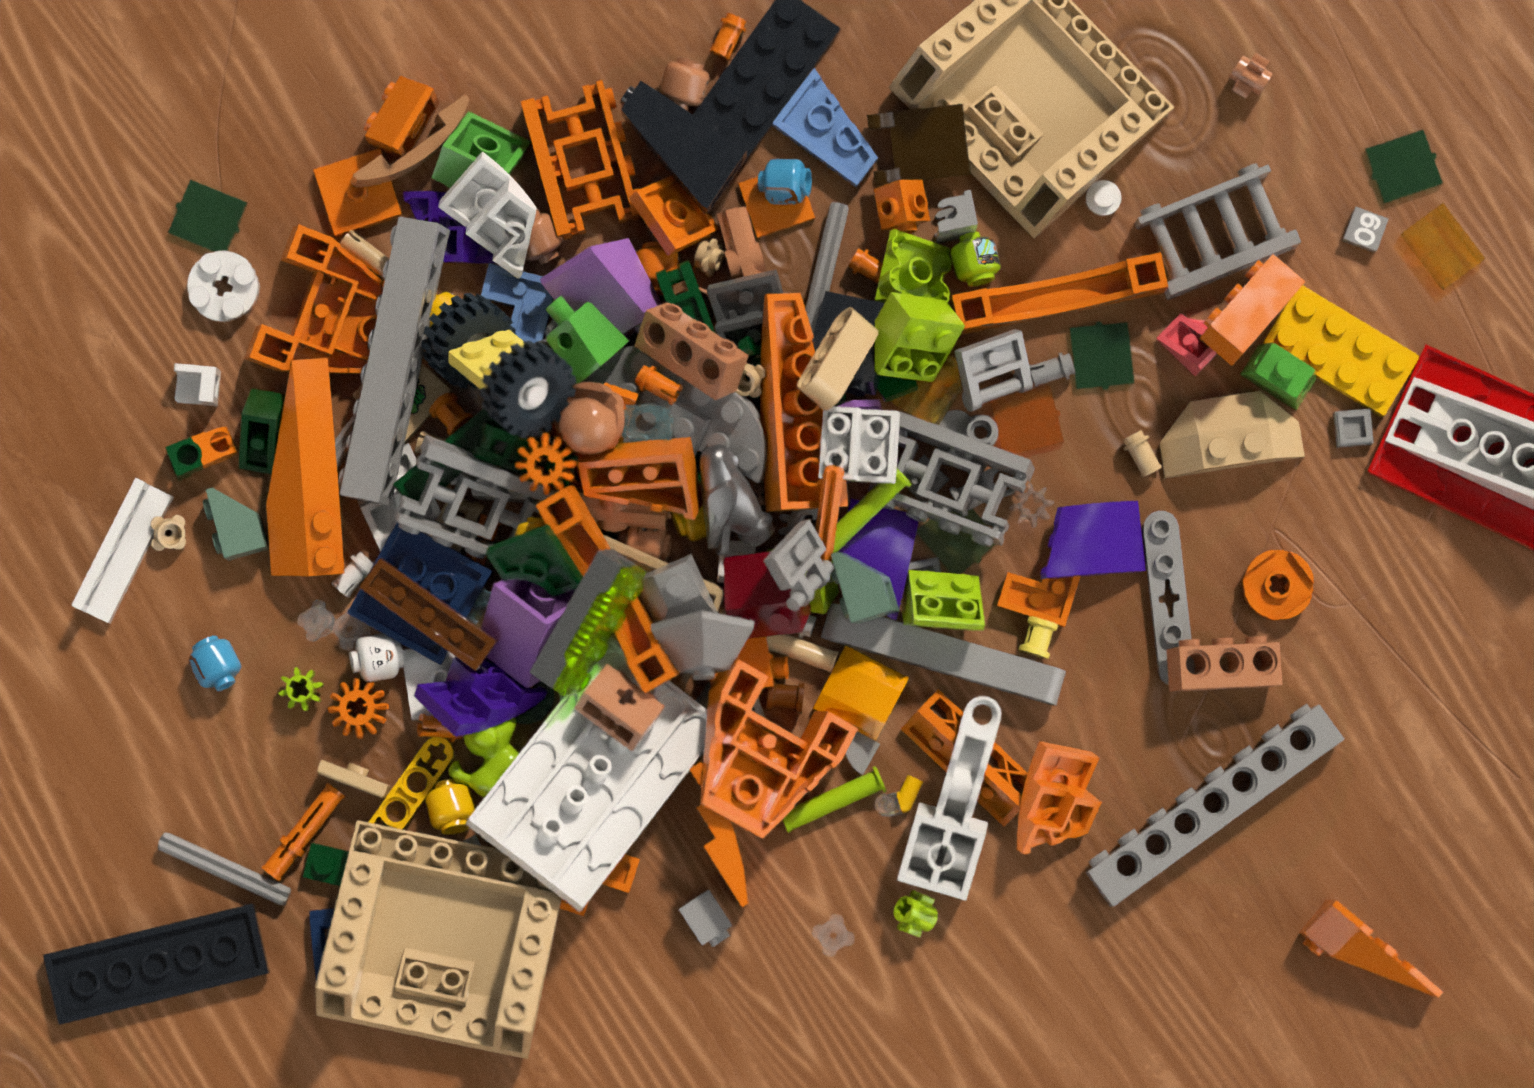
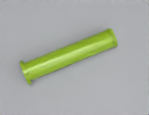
(867, 508)
(834, 800)

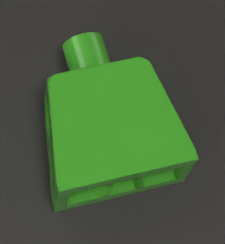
(583, 337)
(1280, 374)

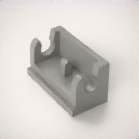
(958, 220)

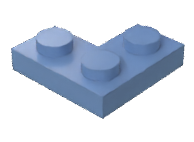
(523, 294)

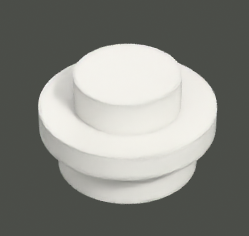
(1103, 198)

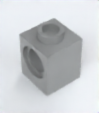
(706, 919)

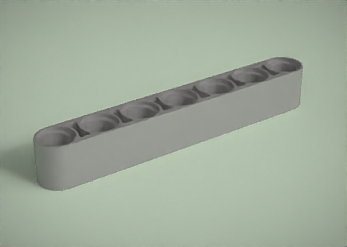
(947, 655)

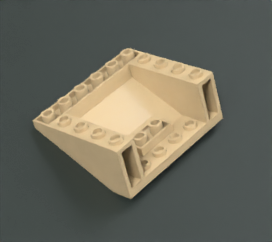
(1039, 97)
(437, 941)

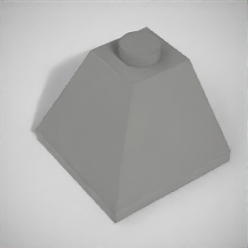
(675, 591)
(702, 642)

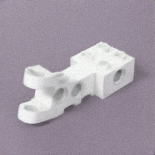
(946, 838)

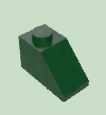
(260, 430)

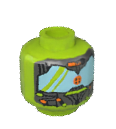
(975, 259)

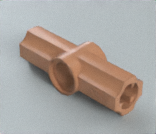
(742, 252)
(617, 517)

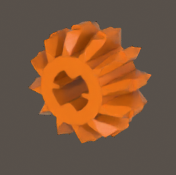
(554, 455)
(356, 696)

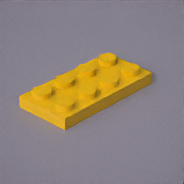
(1343, 350)

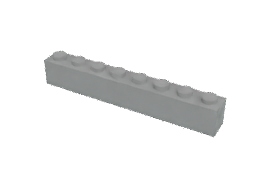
(393, 361)

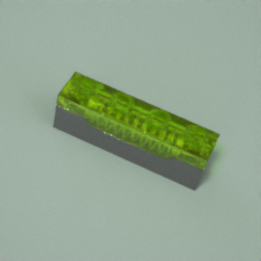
(588, 622)

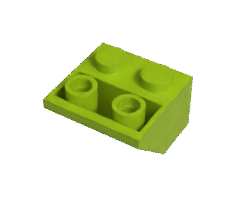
(914, 336)
(942, 601)

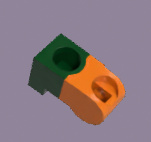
(201, 452)

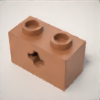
(619, 707)

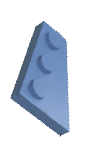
(824, 130)

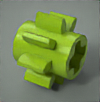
(311, 686)
(915, 913)

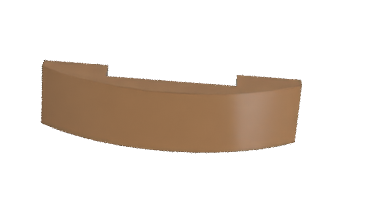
(380, 171)

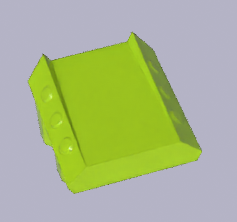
(913, 268)

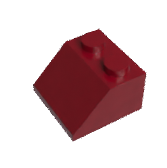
(755, 596)

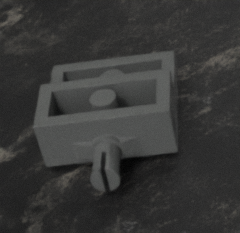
(740, 305)

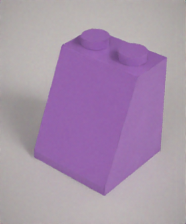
(609, 279)
(521, 620)

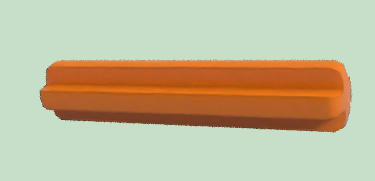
(829, 508)

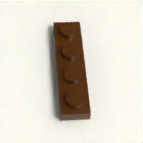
(428, 614)

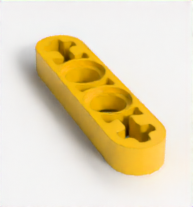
(402, 793)

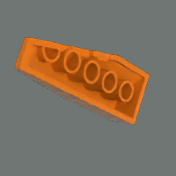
(787, 415)
(304, 479)

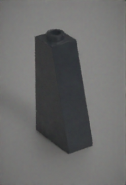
(686, 146)

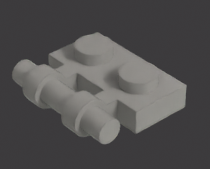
(793, 557)

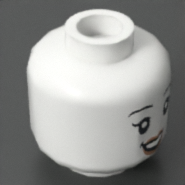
(376, 657)

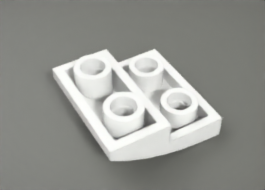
(861, 443)

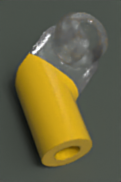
(901, 801)

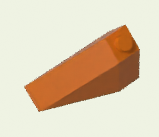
(1348, 939)

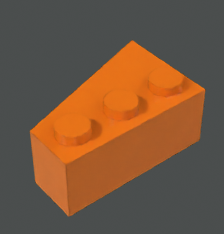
(1250, 308)
(646, 474)

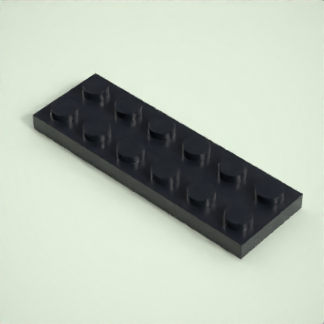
(766, 73)
(156, 964)

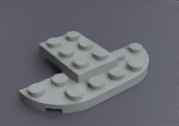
(707, 421)

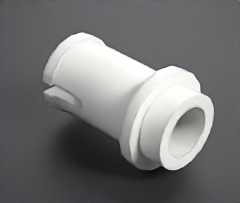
(354, 574)

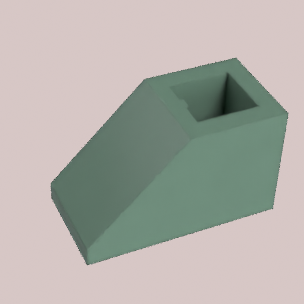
(237, 526)
(864, 589)

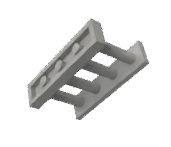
(1244, 252)

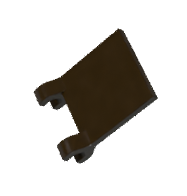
(924, 143)

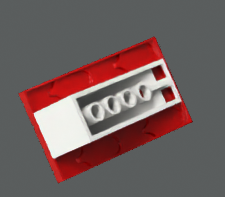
(1463, 445)

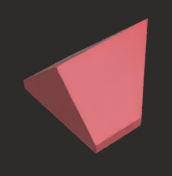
(1184, 343)

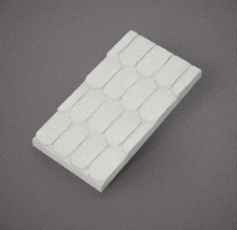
(582, 796)

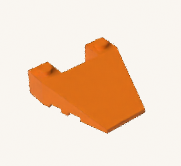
(333, 314)
(754, 766)

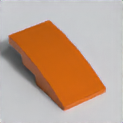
(724, 848)

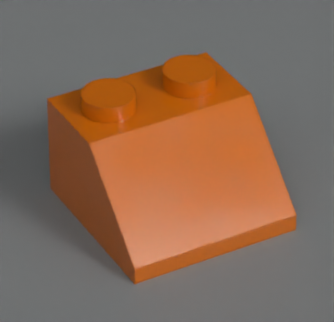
(401, 117)

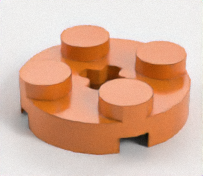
(1298, 586)

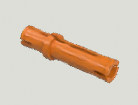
(303, 832)

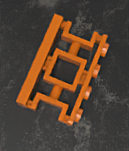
(556, 167)

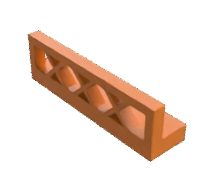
(938, 739)

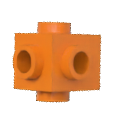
(902, 205)

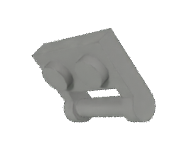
(991, 359)

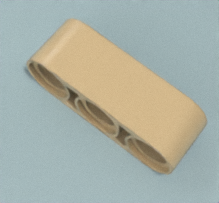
(837, 358)

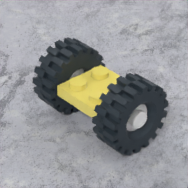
(520, 380)

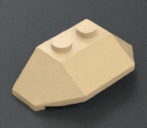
(1229, 435)

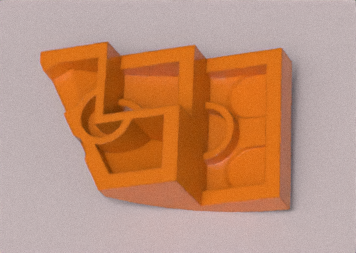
(1056, 797)

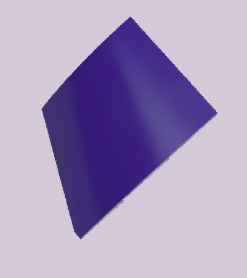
(459, 246)
(1095, 540)
(885, 546)
(476, 699)

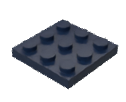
(436, 568)

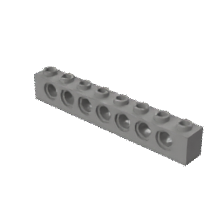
(1321, 737)

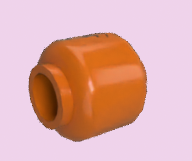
(654, 260)

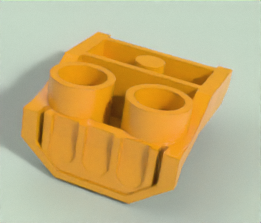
(861, 692)

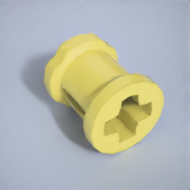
(1038, 637)

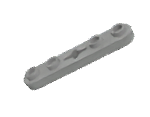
(1164, 563)

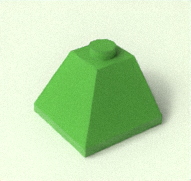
(469, 140)

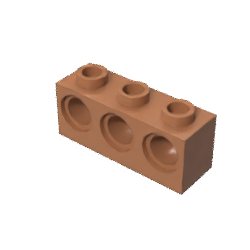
(691, 350)
(1208, 672)

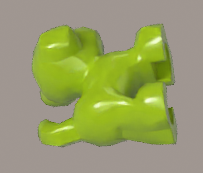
(498, 755)

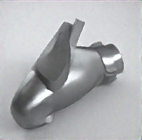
(730, 502)

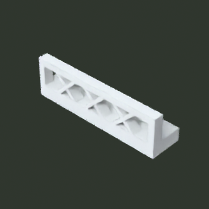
(121, 551)

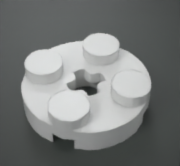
(232, 304)

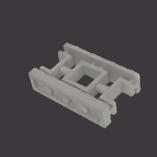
(961, 453)
(486, 480)

